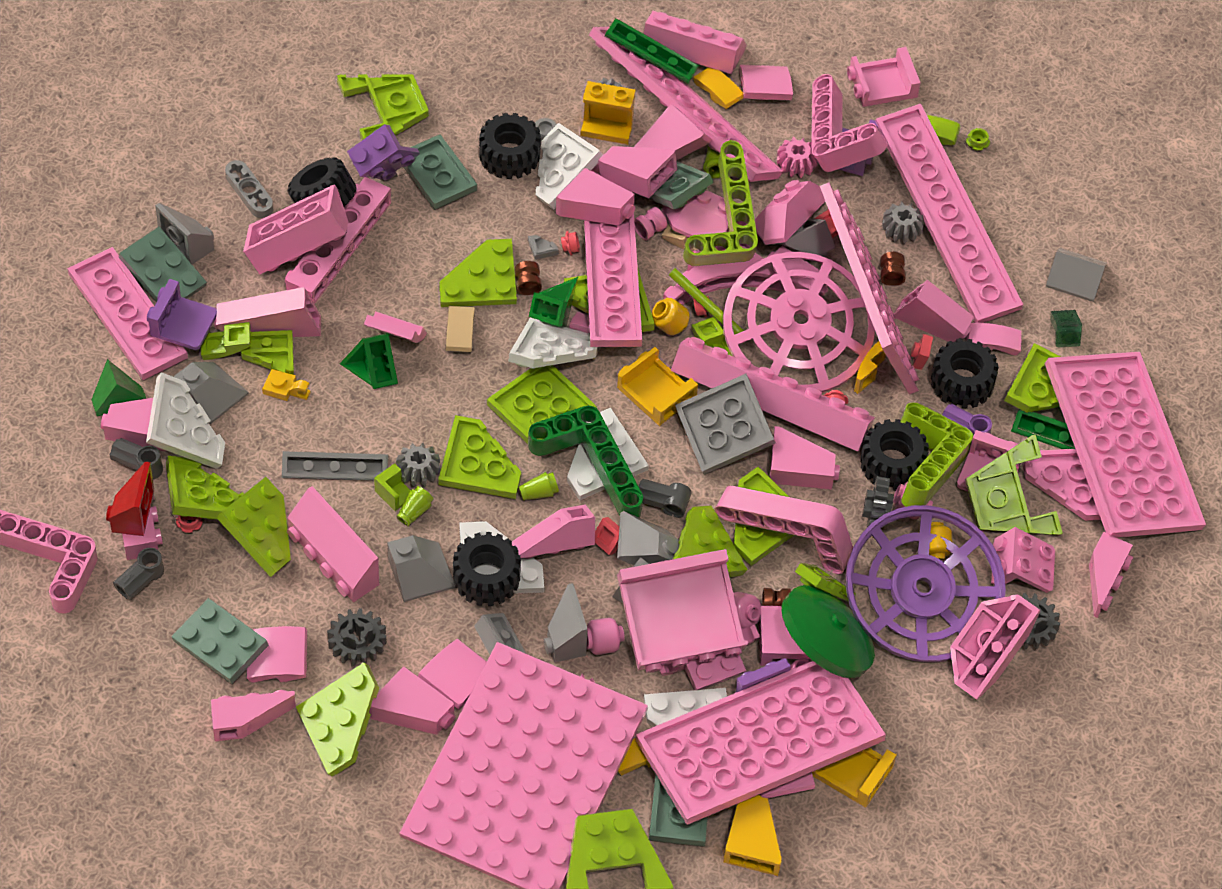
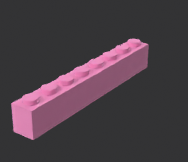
(776, 394)

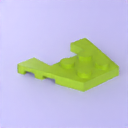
(393, 96)
(999, 497)
(613, 842)

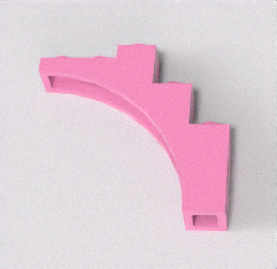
(723, 276)

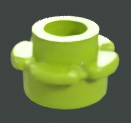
(978, 134)

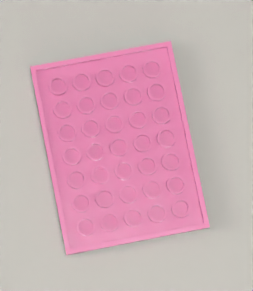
(521, 768)

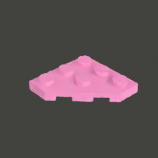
(1064, 480)

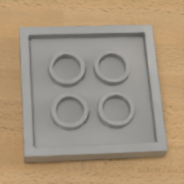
(725, 424)

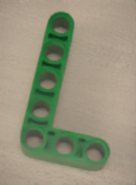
(599, 454)

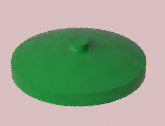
(827, 631)

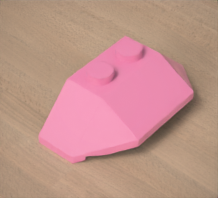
(788, 211)
(700, 215)
(991, 642)

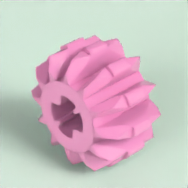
(796, 157)

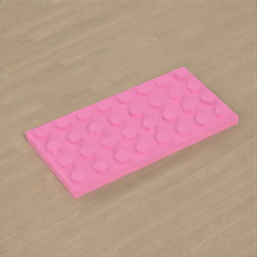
(870, 288)
(1124, 444)
(758, 739)

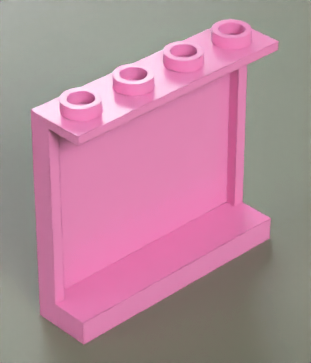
(681, 611)

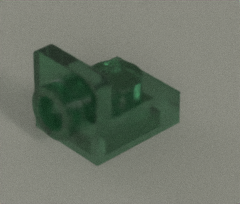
(1066, 327)

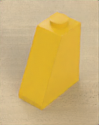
(753, 838)

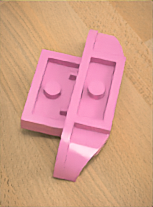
(715, 671)

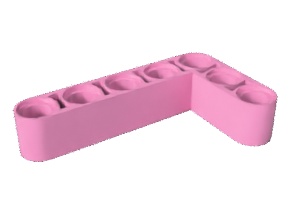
(829, 144)
(791, 516)
(45, 546)

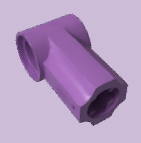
(972, 422)

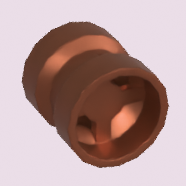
(892, 266)
(528, 278)
(774, 598)

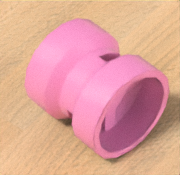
(650, 223)

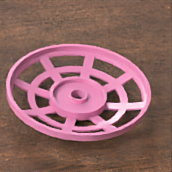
(788, 330)

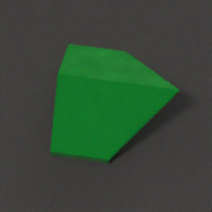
(554, 303)
(372, 361)
(114, 388)

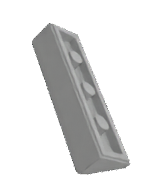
(333, 465)
(494, 629)

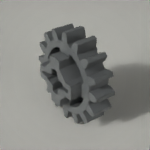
(877, 500)
(1045, 625)
(347, 643)

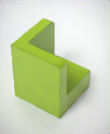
(391, 488)

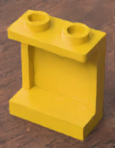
(608, 112)
(654, 386)
(858, 774)

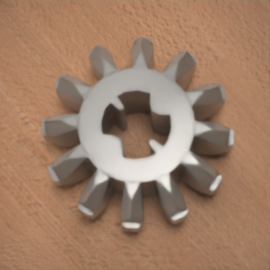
(902, 222)
(418, 464)

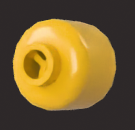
(670, 316)
(938, 546)

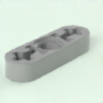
(249, 179)

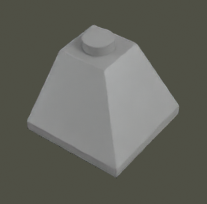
(185, 233)
(810, 238)
(212, 388)
(644, 540)
(419, 567)
(567, 629)

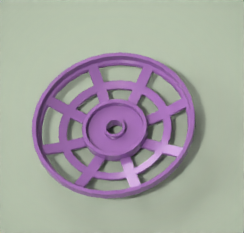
(924, 568)

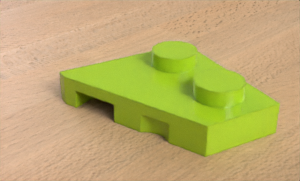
(271, 350)
(814, 576)

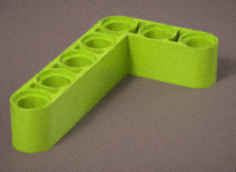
(735, 212)
(949, 445)

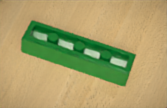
(651, 50)
(1044, 427)

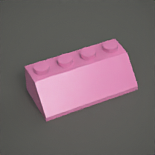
(696, 42)
(296, 230)
(333, 546)

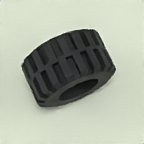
(508, 160)
(320, 176)
(963, 389)
(896, 437)
(486, 550)

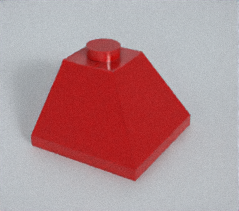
(132, 503)

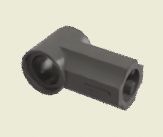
(135, 455)
(671, 498)
(139, 574)

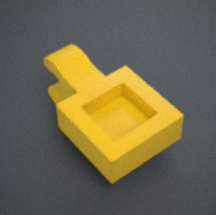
(283, 385)

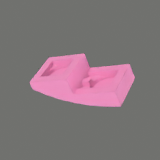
(996, 337)

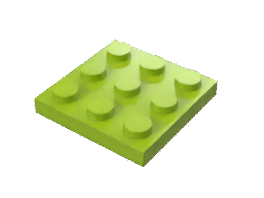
(536, 397)

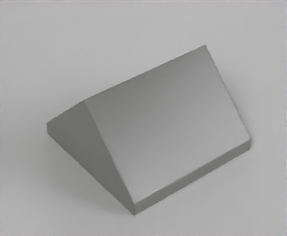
(1076, 274)

